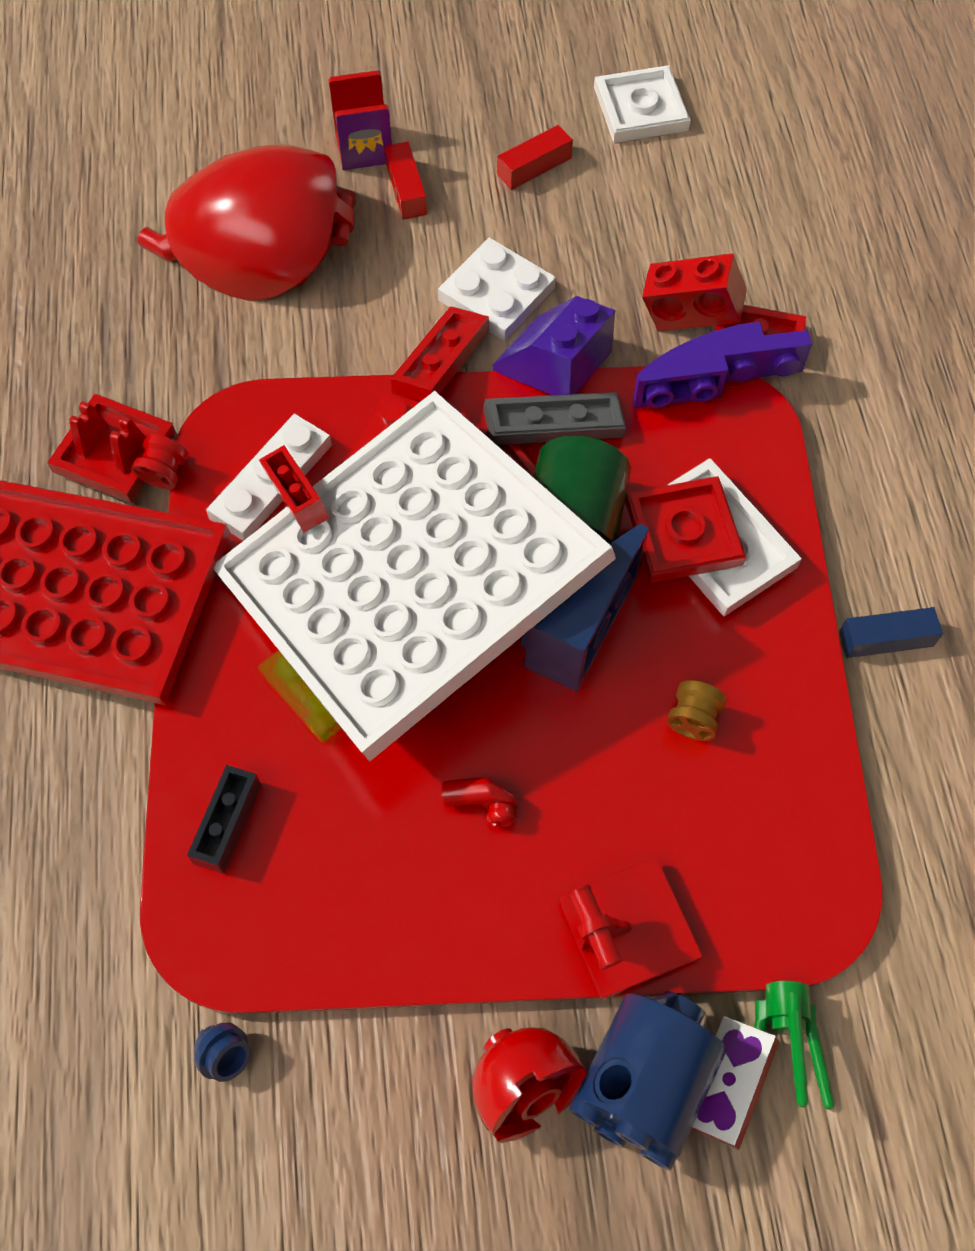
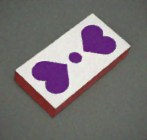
(737, 1082)

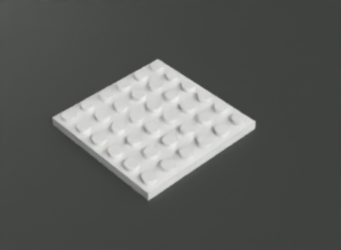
(417, 575)

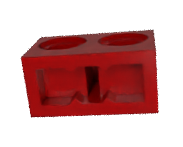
(695, 292)

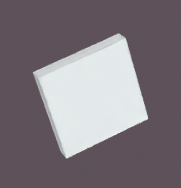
(641, 104)

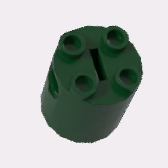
(587, 479)

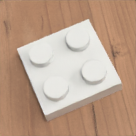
(498, 286)

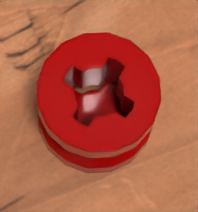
(160, 461)

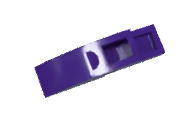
(705, 363)

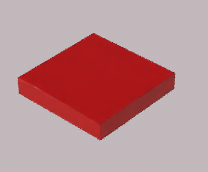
(687, 529)

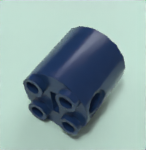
(650, 1076)

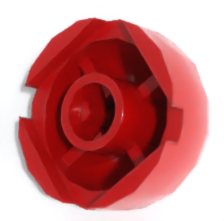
(523, 1078)

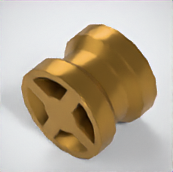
(697, 710)

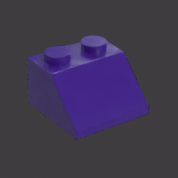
(561, 347)

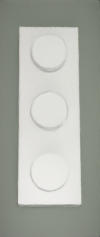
(251, 494)

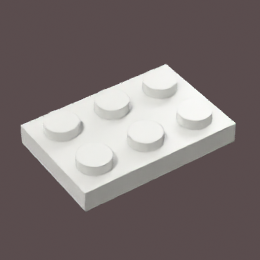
(766, 551)

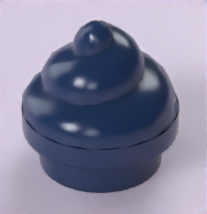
(221, 1051)

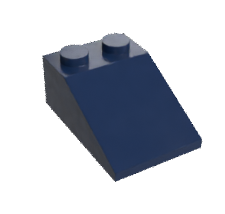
(572, 634)

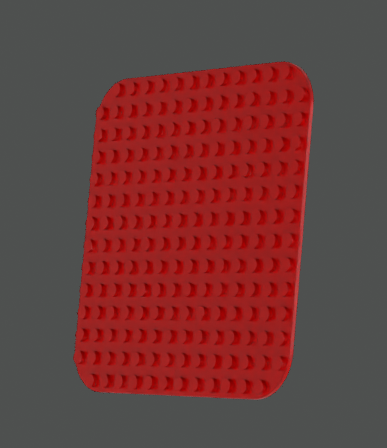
(384, 897)

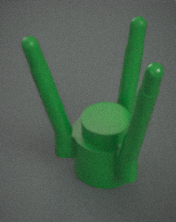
(792, 1014)

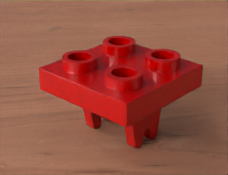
(105, 445)

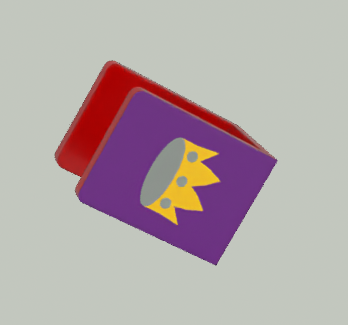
(360, 119)

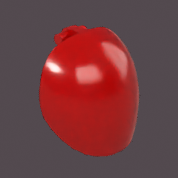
(258, 220)

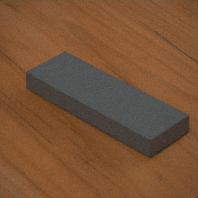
(549, 417)

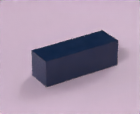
(890, 632)

